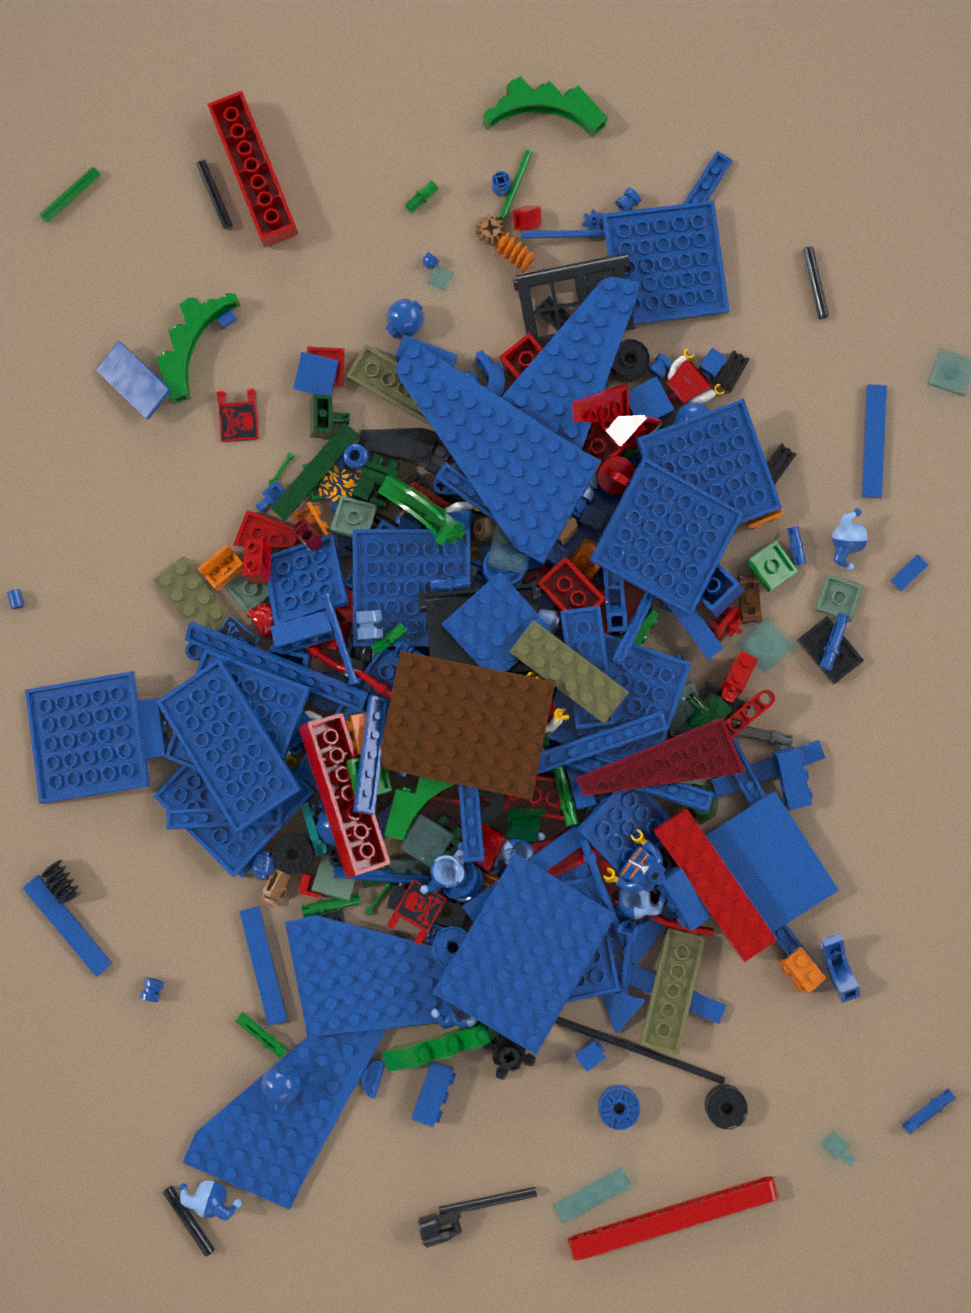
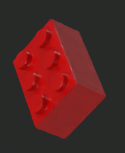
(569, 588)

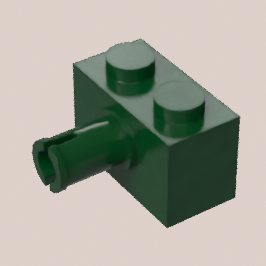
(323, 416)
(706, 711)

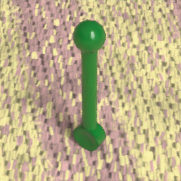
(290, 456)
(388, 885)

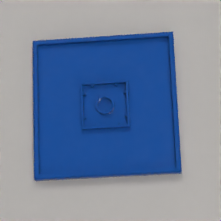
(772, 861)

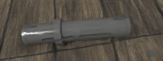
(771, 737)

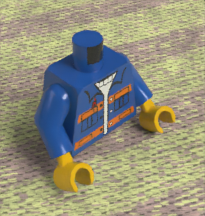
(642, 869)

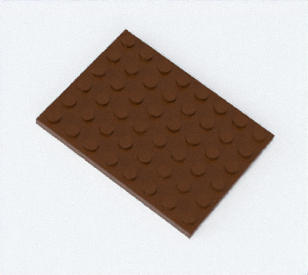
(466, 724)

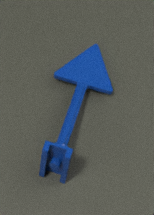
(620, 1004)

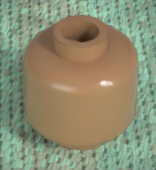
(484, 529)

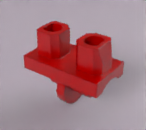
(728, 625)

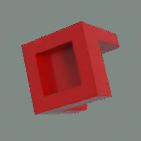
(527, 217)
(307, 884)

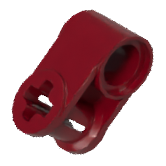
(306, 534)

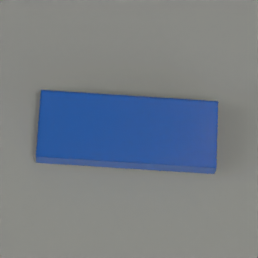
(909, 572)

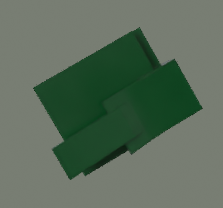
(524, 823)

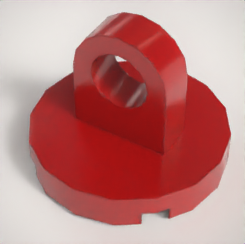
(615, 474)

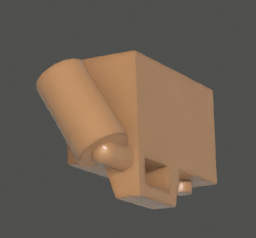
(275, 888)

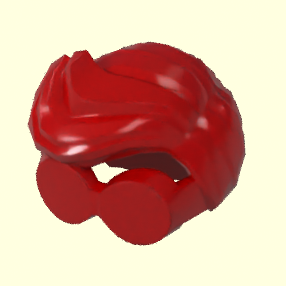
(262, 618)

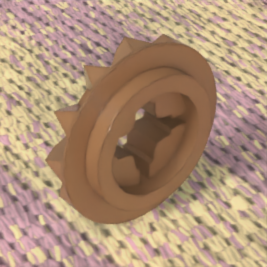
(484, 236)

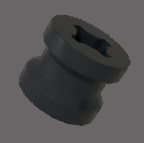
(333, 853)

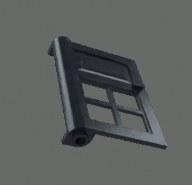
(586, 278)
(443, 604)

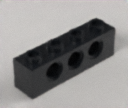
(455, 919)

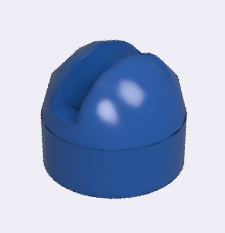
(430, 260)

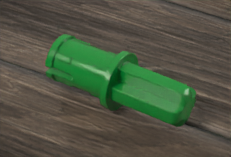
(421, 196)
(389, 638)

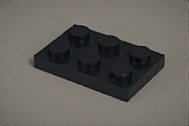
(817, 638)

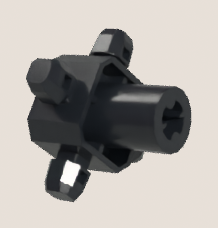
(504, 1046)

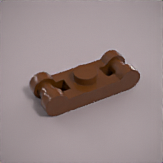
(750, 599)

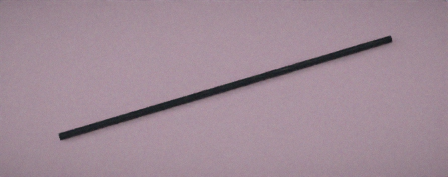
(640, 1050)

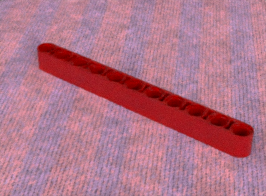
(673, 1218)

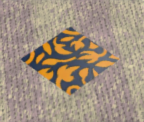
(337, 483)

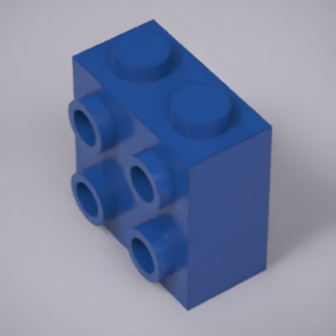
(650, 400)

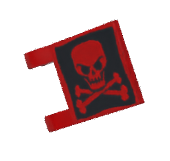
(238, 419)
(418, 909)

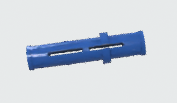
(835, 639)
(933, 1107)

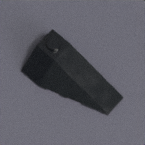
(402, 444)

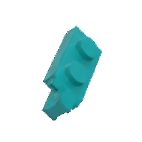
(309, 813)

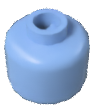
(552, 619)

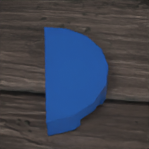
(371, 1077)

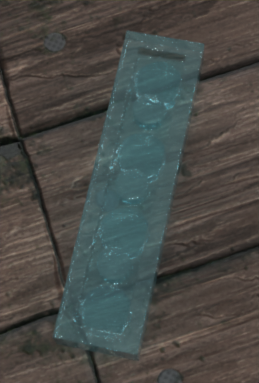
(592, 1195)

